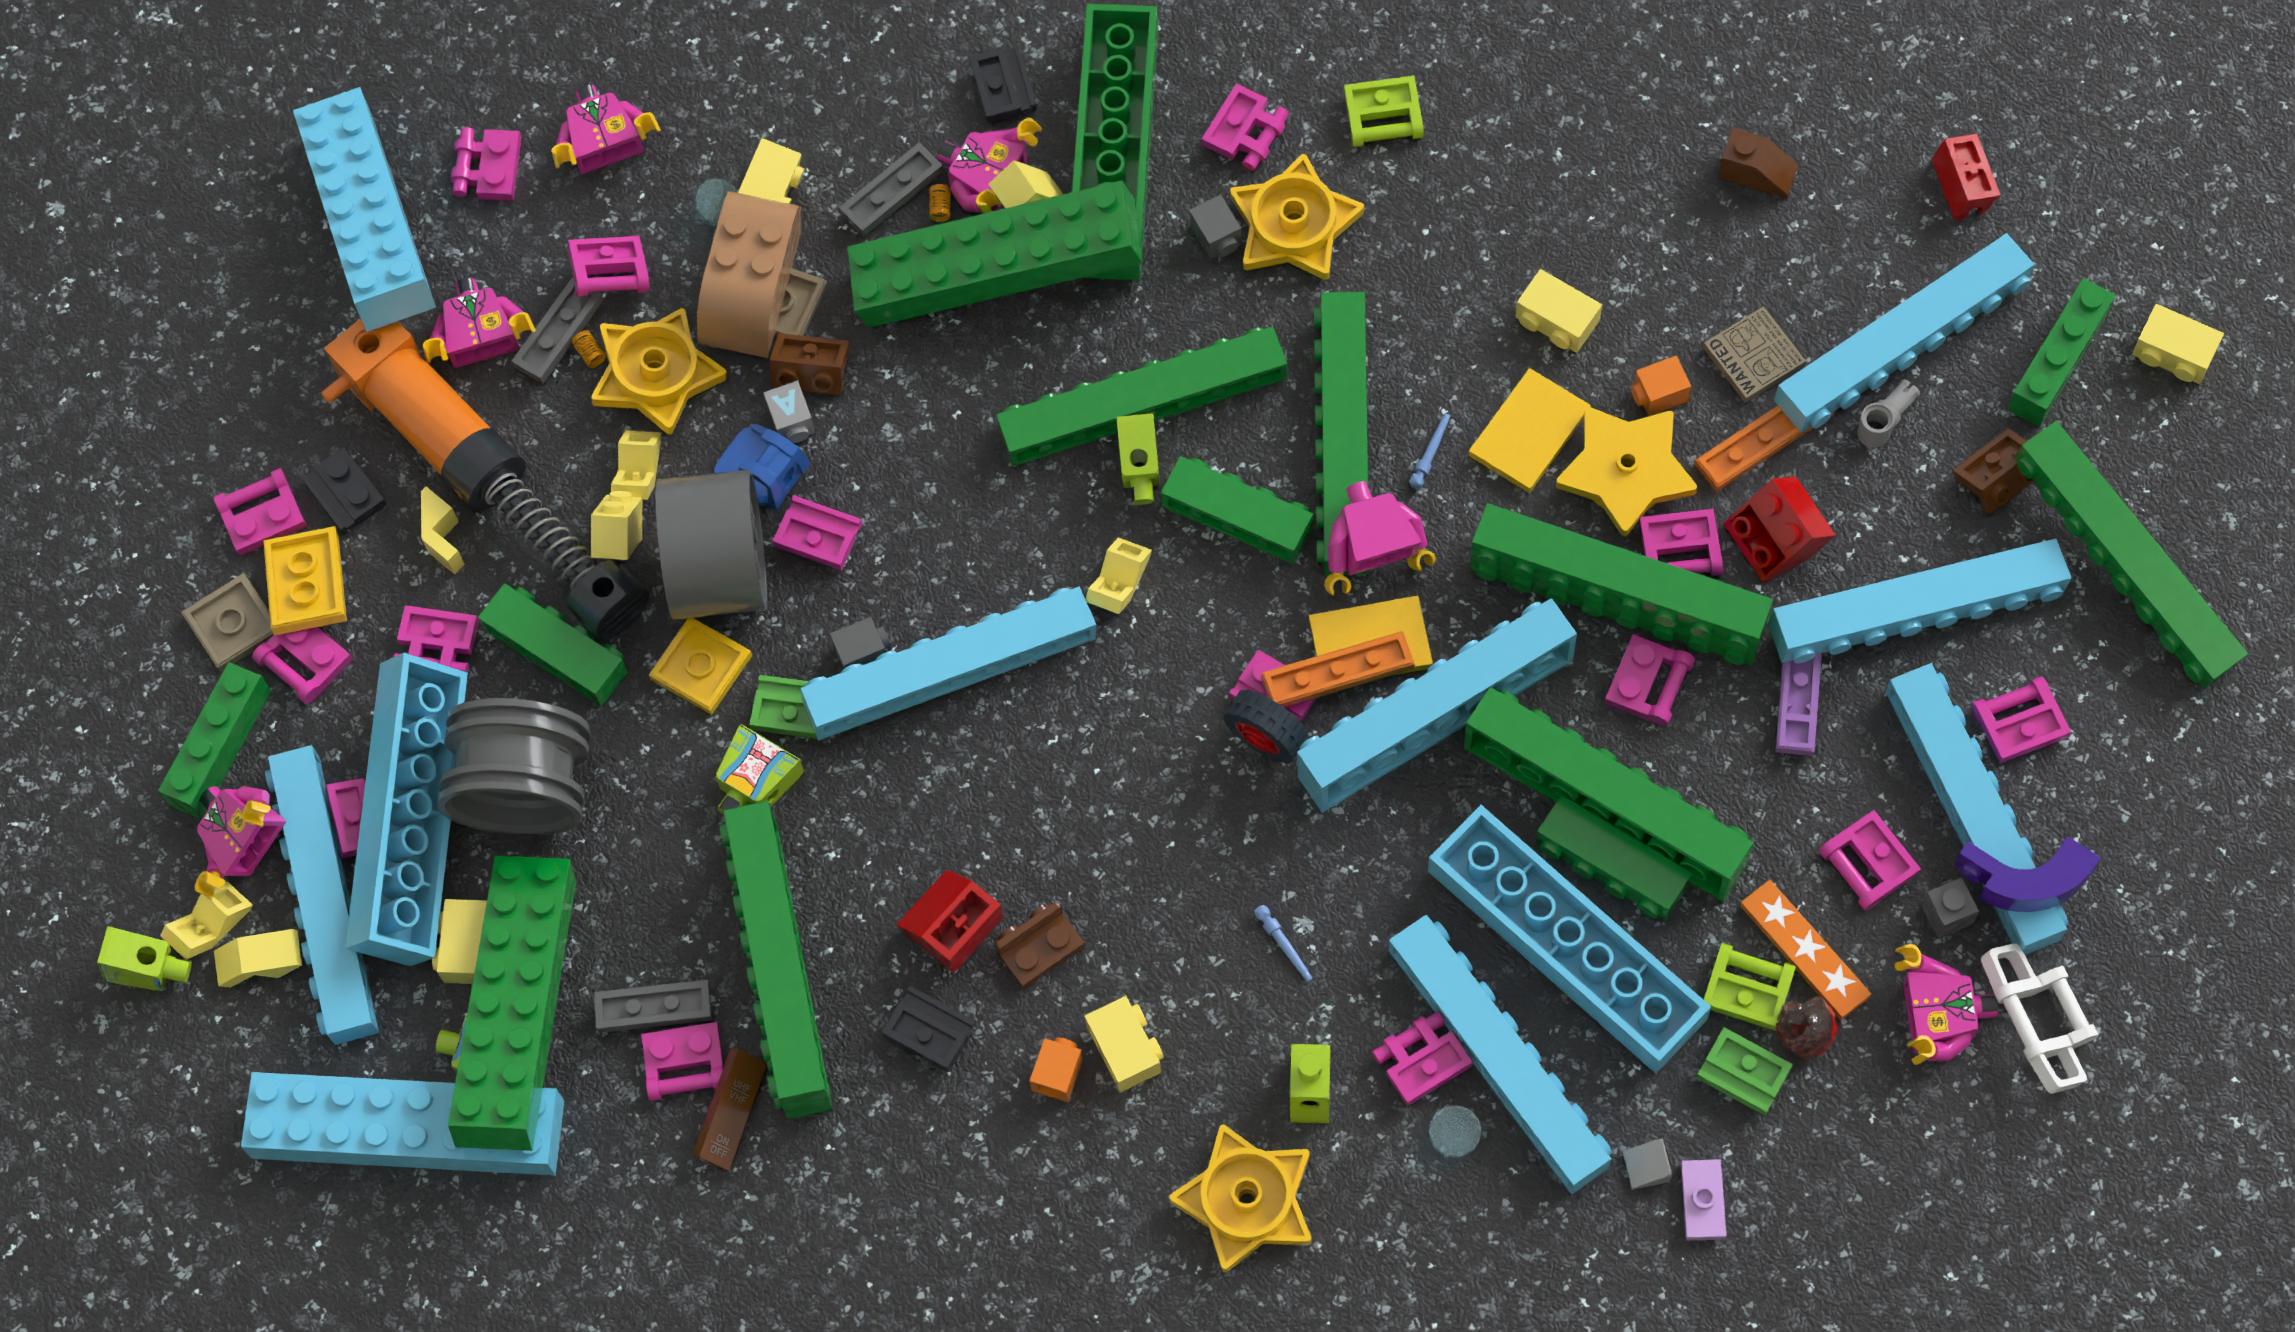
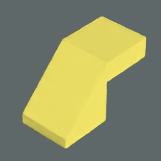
(637, 463)
(436, 523)
(1119, 575)
(207, 923)
(259, 955)

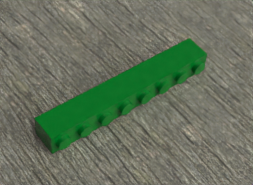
(1156, 388)
(1342, 407)
(2129, 555)

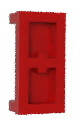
(1965, 175)

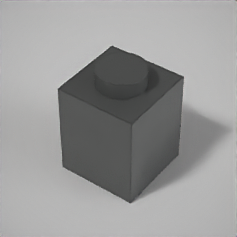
(1215, 227)
(859, 643)
(1950, 908)

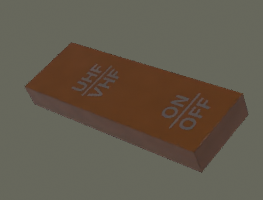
(729, 1109)

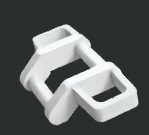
(2029, 985)

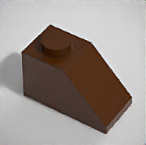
(1757, 163)

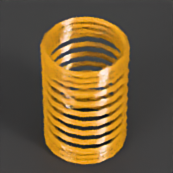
(938, 202)
(585, 342)

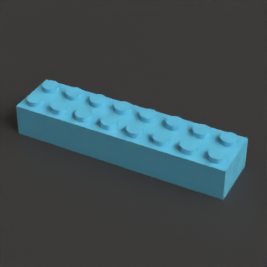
(363, 210)
(1434, 704)
(401, 829)
(1568, 939)
(380, 1125)

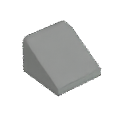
(1647, 1164)

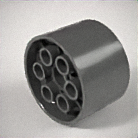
(711, 544)

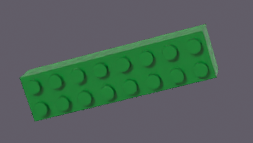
(1117, 106)
(995, 254)
(1619, 585)
(1561, 763)
(777, 961)
(512, 1004)

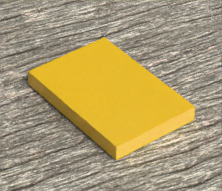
(1529, 430)
(304, 580)
(1367, 622)

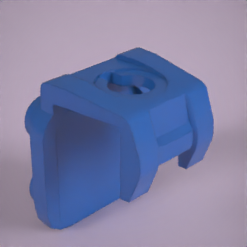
(772, 459)

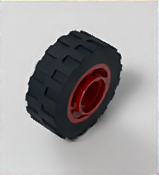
(1265, 726)

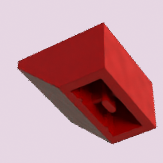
(1779, 528)
(952, 919)

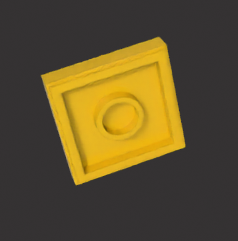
(700, 665)

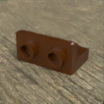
(811, 361)
(1994, 471)
(1038, 944)

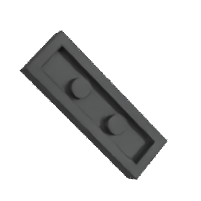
(891, 189)
(555, 333)
(653, 1006)

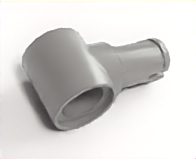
(1887, 413)

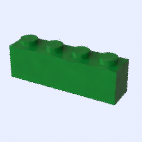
(2061, 352)
(1237, 509)
(553, 644)
(215, 739)
(1613, 859)

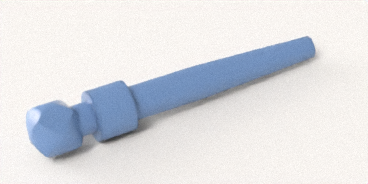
(1423, 465)
(1273, 928)

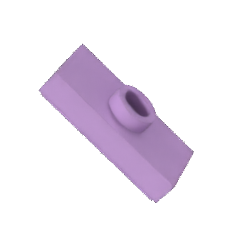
(1703, 1200)

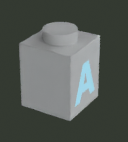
(790, 412)

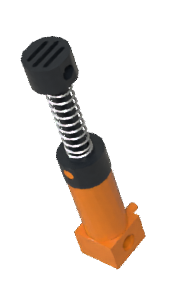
(476, 463)

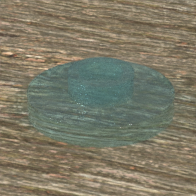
(710, 199)
(1455, 1131)

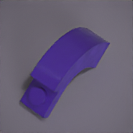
(2029, 888)

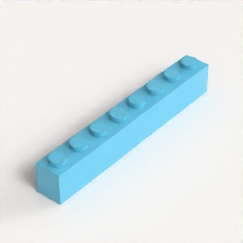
(1904, 333)
(1919, 601)
(948, 662)
(1969, 792)
(322, 895)
(1500, 1054)

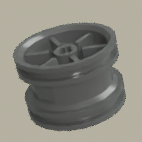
(513, 766)

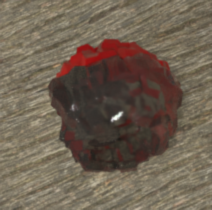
(1806, 1027)

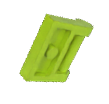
(1383, 100)
(1745, 997)

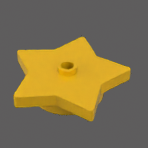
(1293, 219)
(654, 369)
(1623, 490)
(1239, 1170)

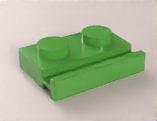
(780, 708)
(1744, 1071)

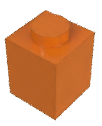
(1661, 386)
(1056, 1069)

